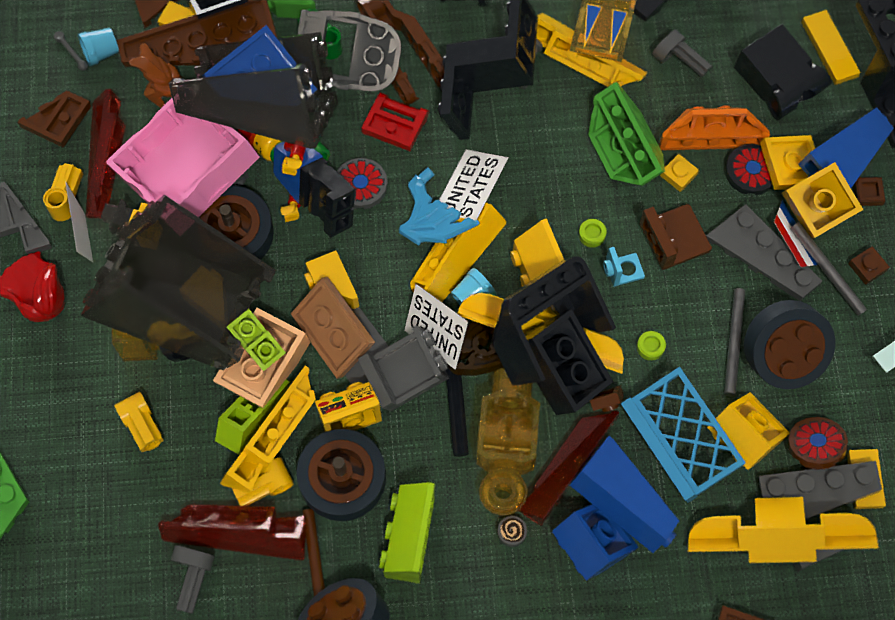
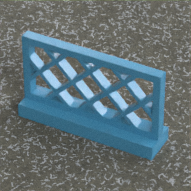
(662, 449)

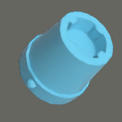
(98, 45)
(472, 284)

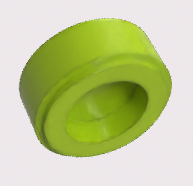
(592, 233)
(651, 345)

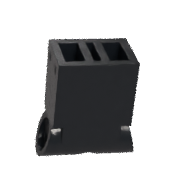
(781, 72)

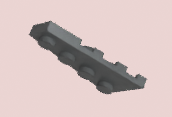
(759, 247)
(824, 488)

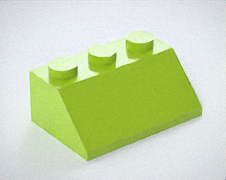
(408, 532)

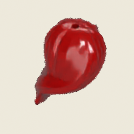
(33, 288)

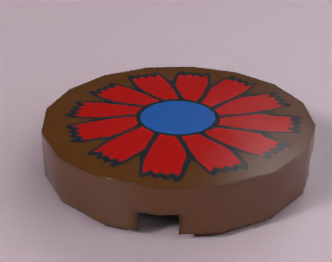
(818, 442)

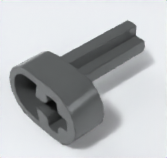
(675, 44)
(198, 564)

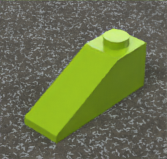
(243, 420)

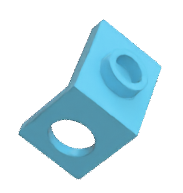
(613, 267)

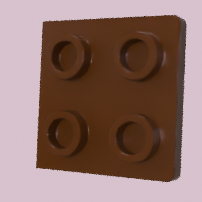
(674, 235)

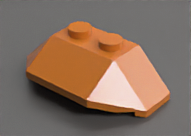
(713, 129)

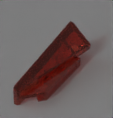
(105, 140)
(566, 466)
(238, 530)

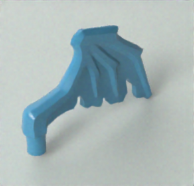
(432, 221)

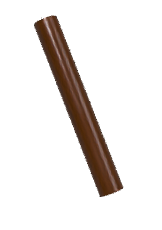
(313, 552)

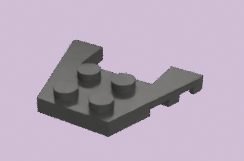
(16, 219)

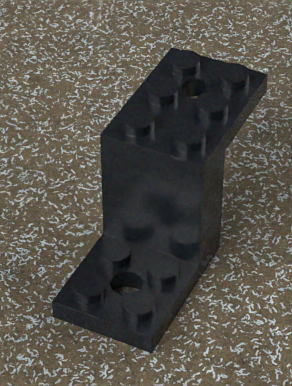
(488, 66)
(880, 76)

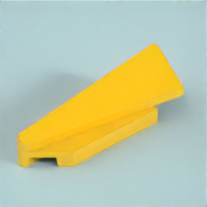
(558, 40)
(451, 260)
(271, 434)

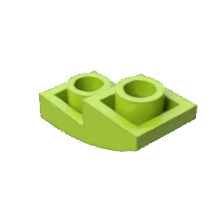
(256, 340)

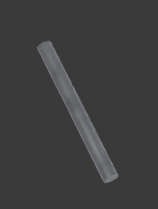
(828, 269)
(734, 342)

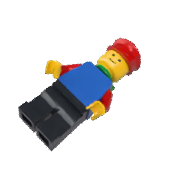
(308, 181)

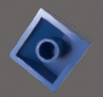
(593, 541)

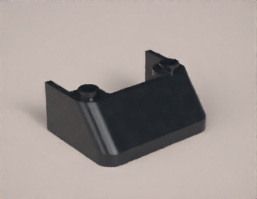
(561, 288)

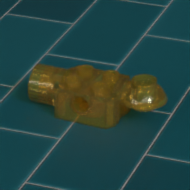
(507, 443)

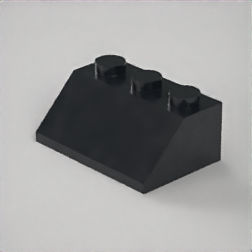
(568, 363)

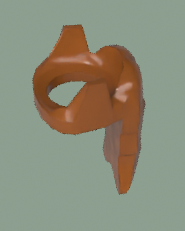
(157, 73)

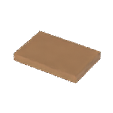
(332, 327)

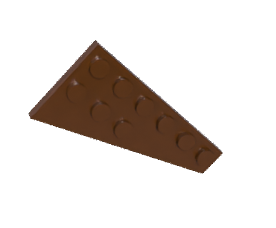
(179, 39)

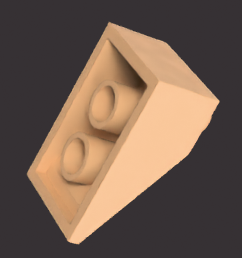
(249, 379)

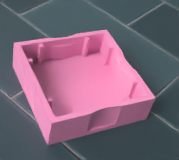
(183, 159)

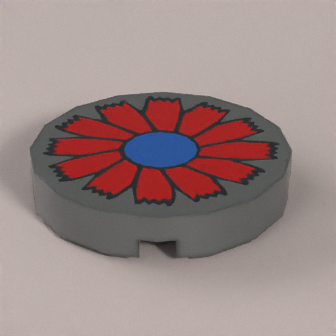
(367, 179)

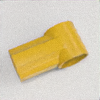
(58, 191)
(137, 417)
(270, 481)

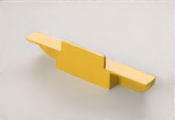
(485, 310)
(782, 533)

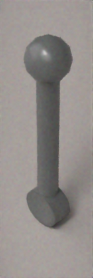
(60, 37)

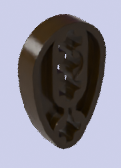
(479, 361)

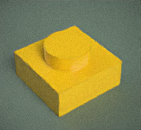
(679, 172)

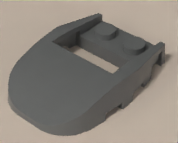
(374, 51)

